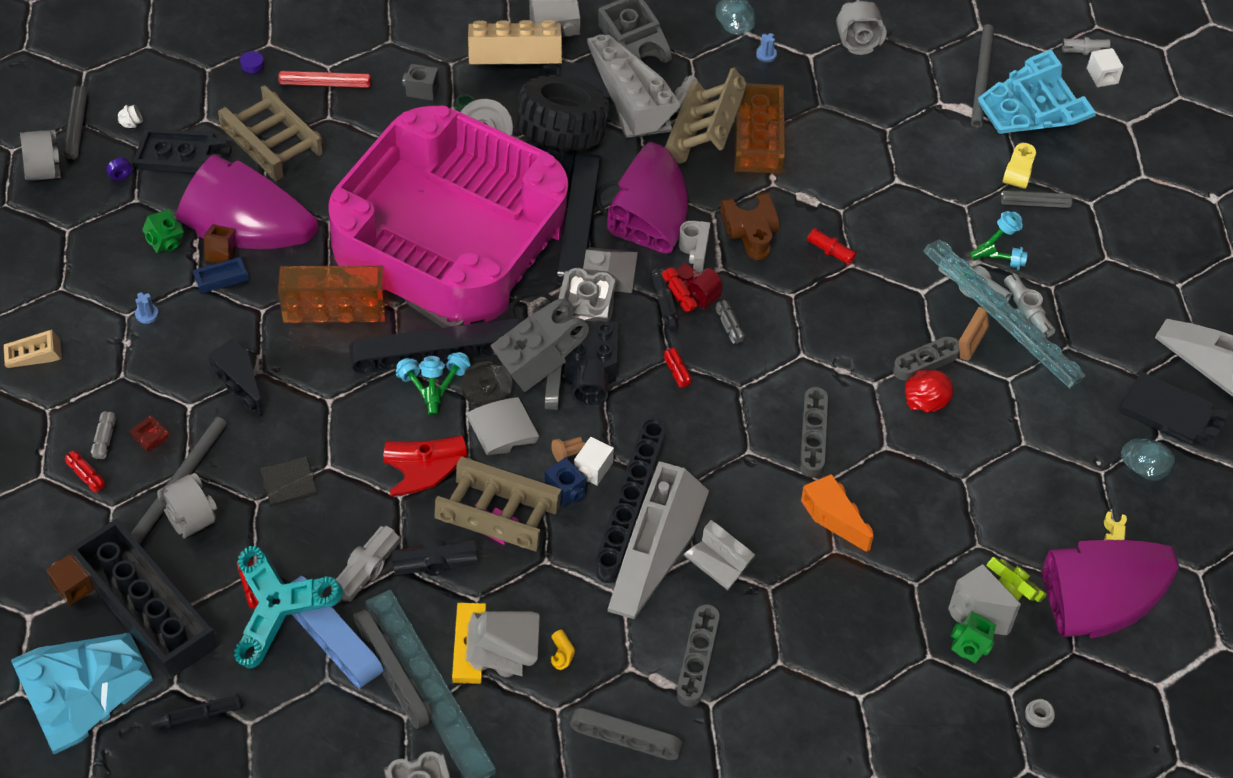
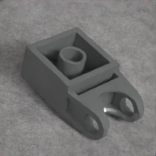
(634, 28)
(540, 343)

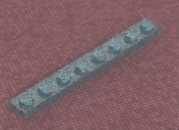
(1010, 318)
(418, 665)

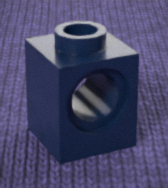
(563, 473)

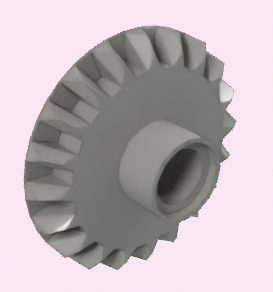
(490, 113)

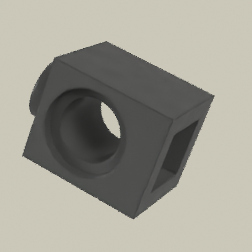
(421, 82)

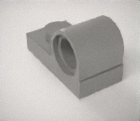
(694, 241)

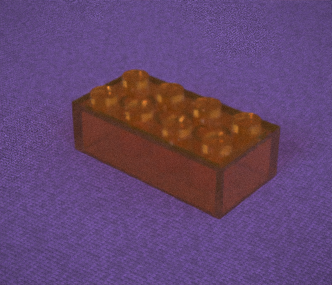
(760, 130)
(332, 294)

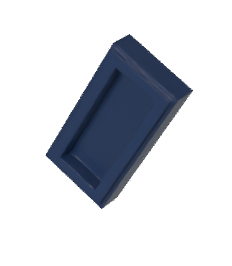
(220, 275)

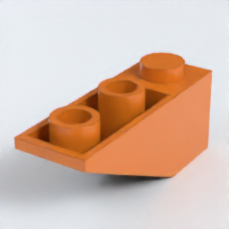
(833, 510)

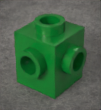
(163, 231)
(973, 637)

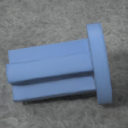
(767, 51)
(145, 311)

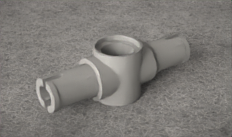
(1029, 303)

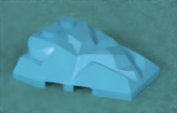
(1034, 98)
(80, 684)

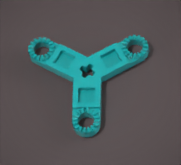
(268, 617)

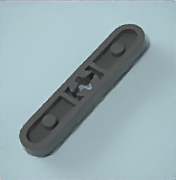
(402, 687)

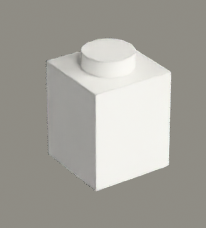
(1105, 67)
(594, 460)

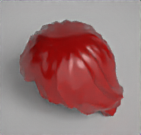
(928, 390)

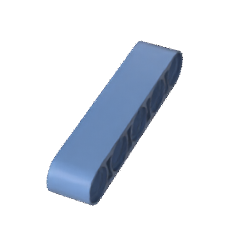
(340, 644)

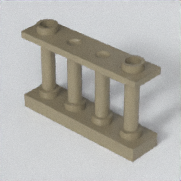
(693, 109)
(260, 150)
(503, 484)

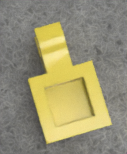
(1116, 529)

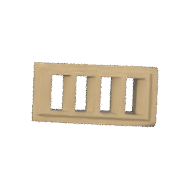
(49, 350)

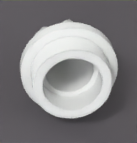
(130, 117)

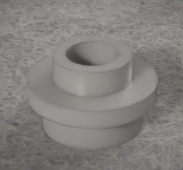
(1043, 707)

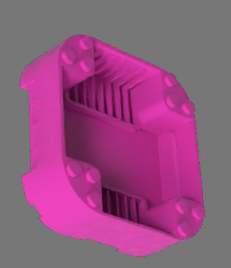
(472, 230)

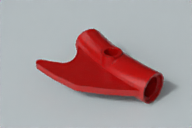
(423, 462)

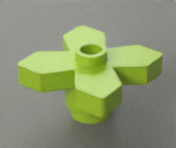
(1016, 580)

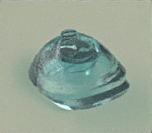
(735, 15)
(1148, 458)

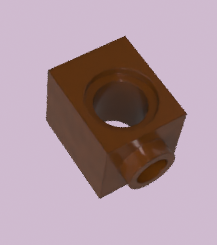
(69, 579)

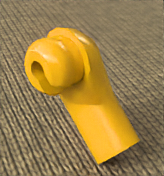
(565, 650)

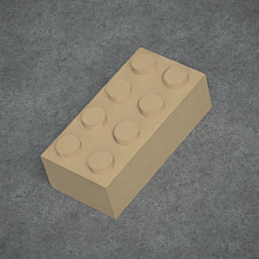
(515, 43)

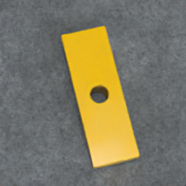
(462, 670)

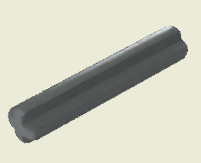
(1038, 199)

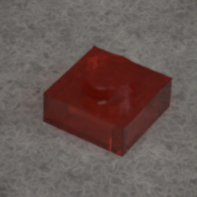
(149, 433)

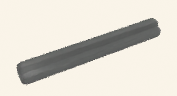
(75, 122)

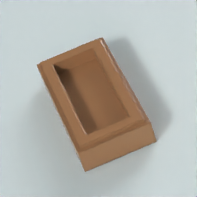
(973, 334)

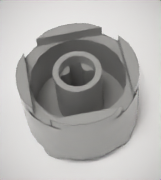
(860, 27)
(40, 155)
(187, 505)

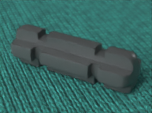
(730, 322)

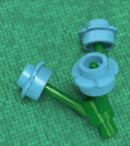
(1009, 223)
(432, 367)

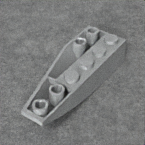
(634, 87)
(1202, 348)
(659, 536)

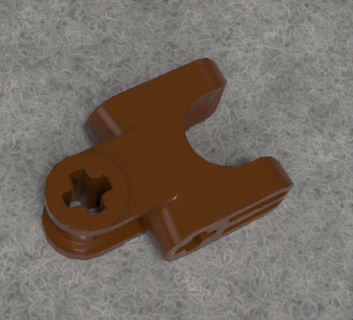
(752, 226)

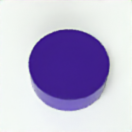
(252, 62)
(119, 168)

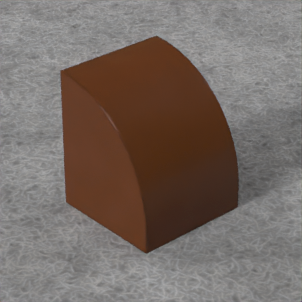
(219, 243)

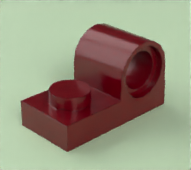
(703, 286)

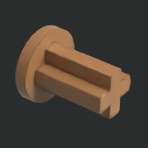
(566, 448)

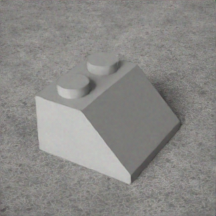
(562, 11)
(986, 596)

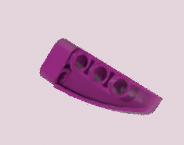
(246, 201)
(651, 201)
(1106, 584)

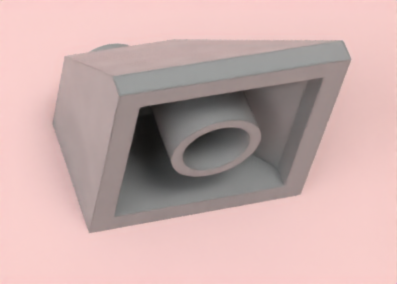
(617, 263)

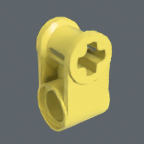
(1020, 166)

